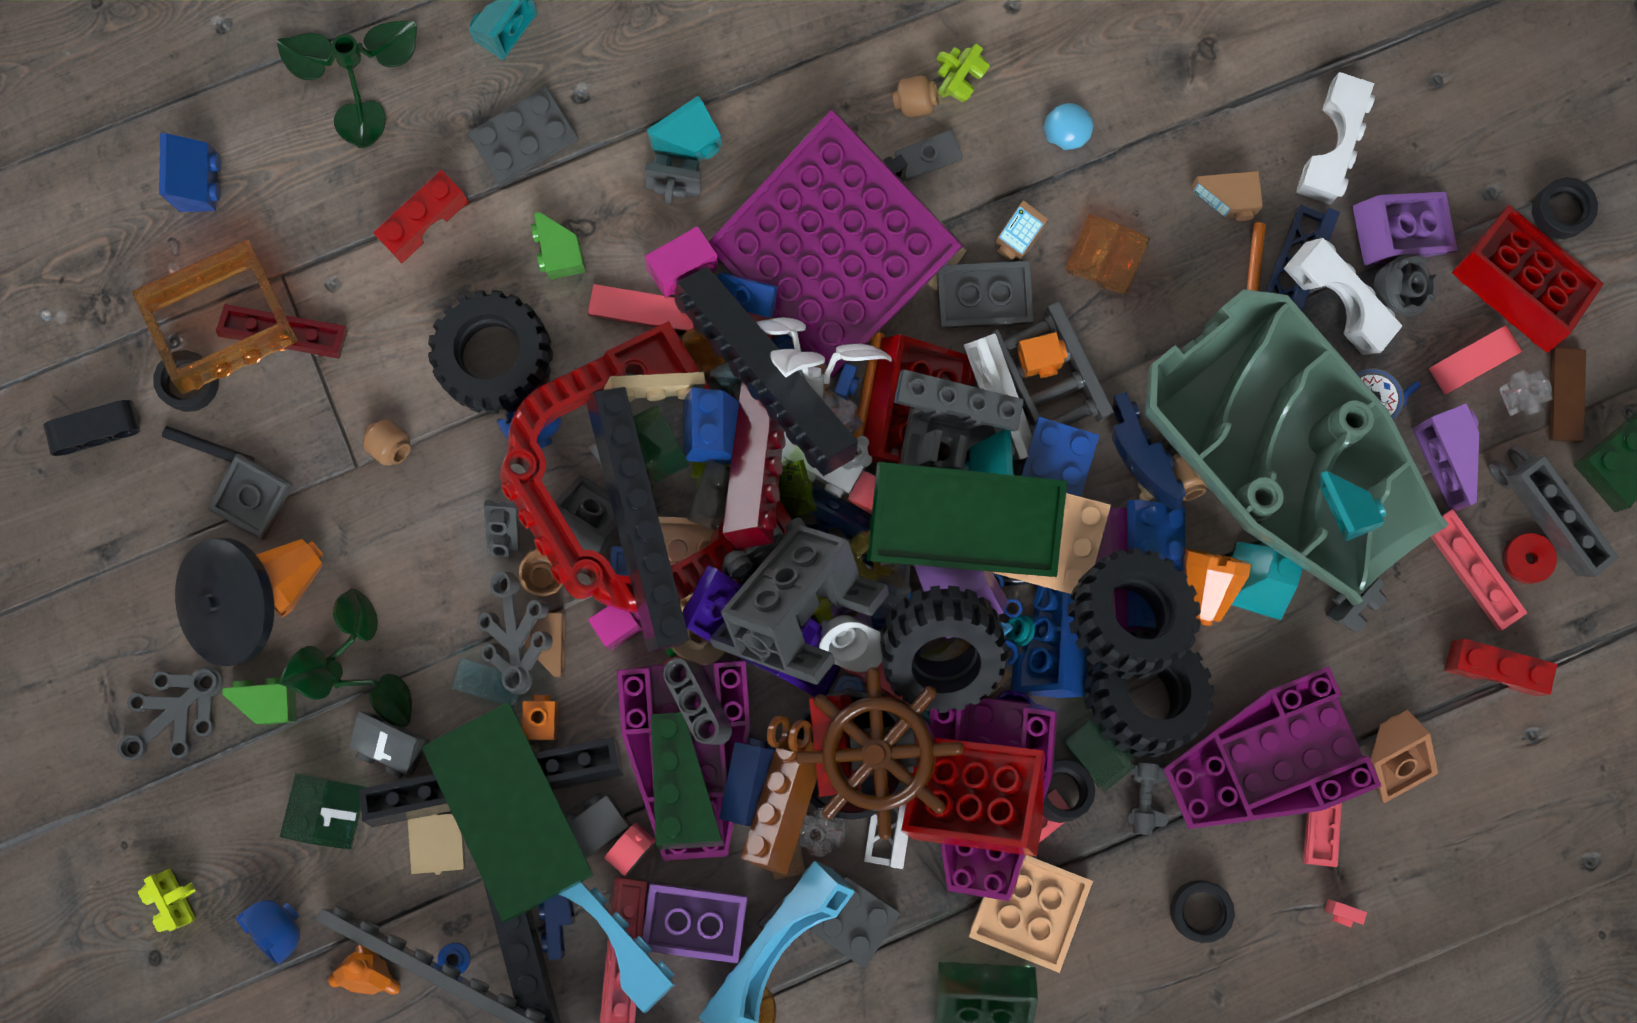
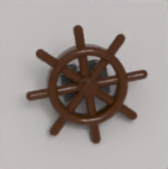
(878, 750)

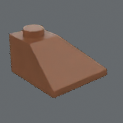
(1402, 755)

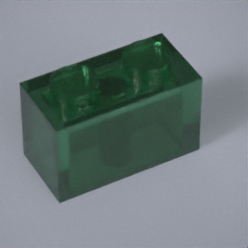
(658, 444)
(1098, 756)

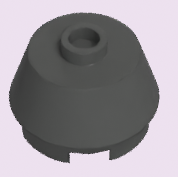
(1406, 285)

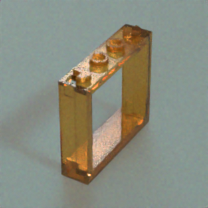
(195, 279)

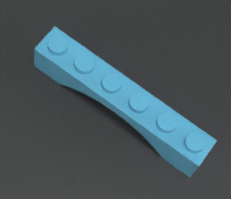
(814, 899)
(639, 974)

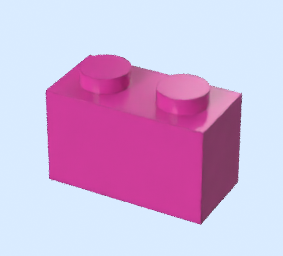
(680, 259)
(615, 626)

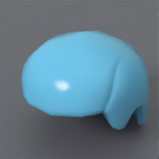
(1068, 126)

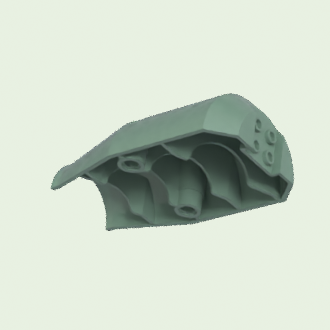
(1267, 410)

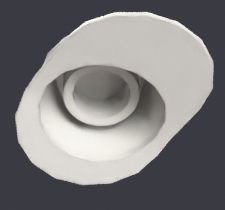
(851, 643)

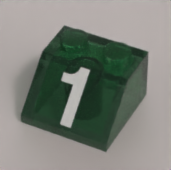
(322, 811)

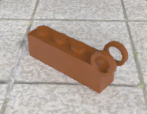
(782, 800)

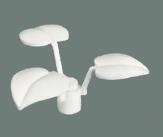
(794, 360)

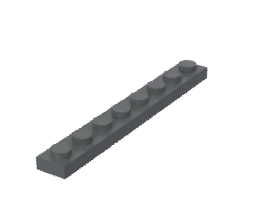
(422, 964)

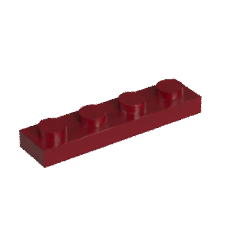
(312, 335)

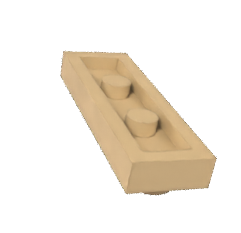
(657, 386)

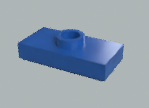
(751, 294)

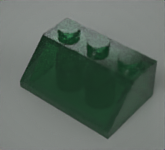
(985, 993)

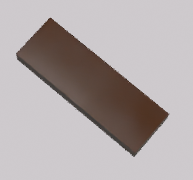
(1568, 395)

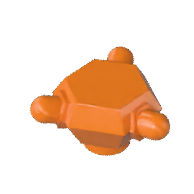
(364, 973)

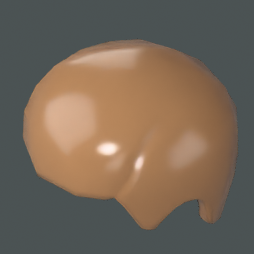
(536, 575)

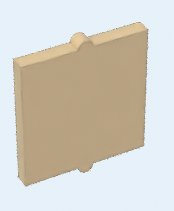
(435, 844)

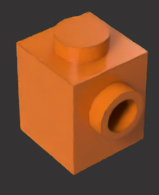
(1042, 355)
(540, 718)

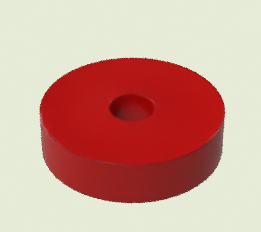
(1543, 558)

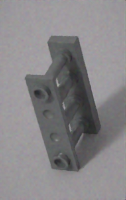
(1081, 377)

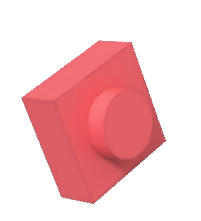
(1345, 914)

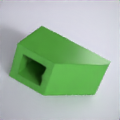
(559, 246)
(263, 703)

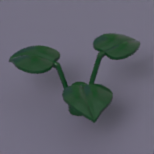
(310, 52)
(315, 674)

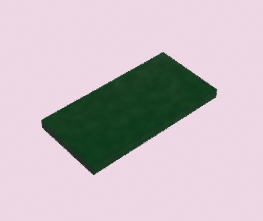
(966, 520)
(507, 812)

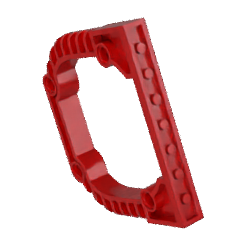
(647, 354)

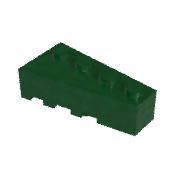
(1613, 466)
(680, 792)

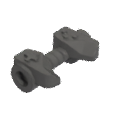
(1143, 817)

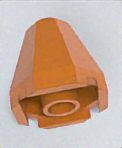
(291, 572)
(1215, 580)

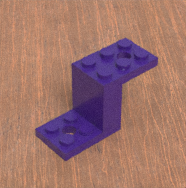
(704, 621)

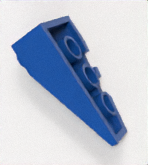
(1051, 660)

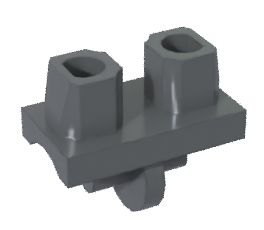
(673, 180)
(501, 527)
(1350, 616)

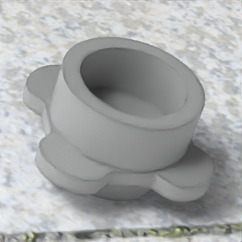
(863, 457)

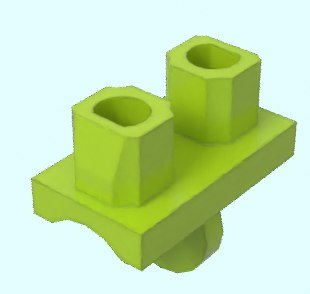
(970, 62)

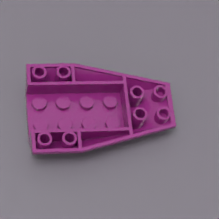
(646, 693)
(997, 723)
(1274, 759)

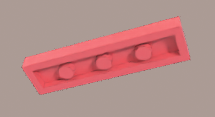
(1478, 573)

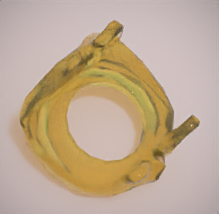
(859, 545)

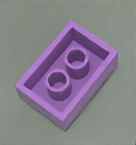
(695, 922)

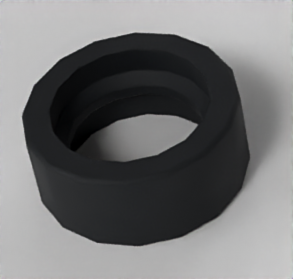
(1581, 192)
(195, 403)
(1085, 787)
(1226, 905)

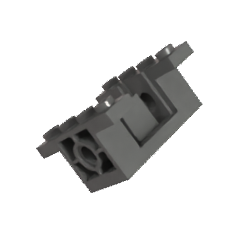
(945, 414)
(782, 595)

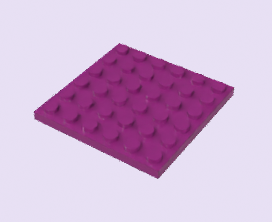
(836, 240)

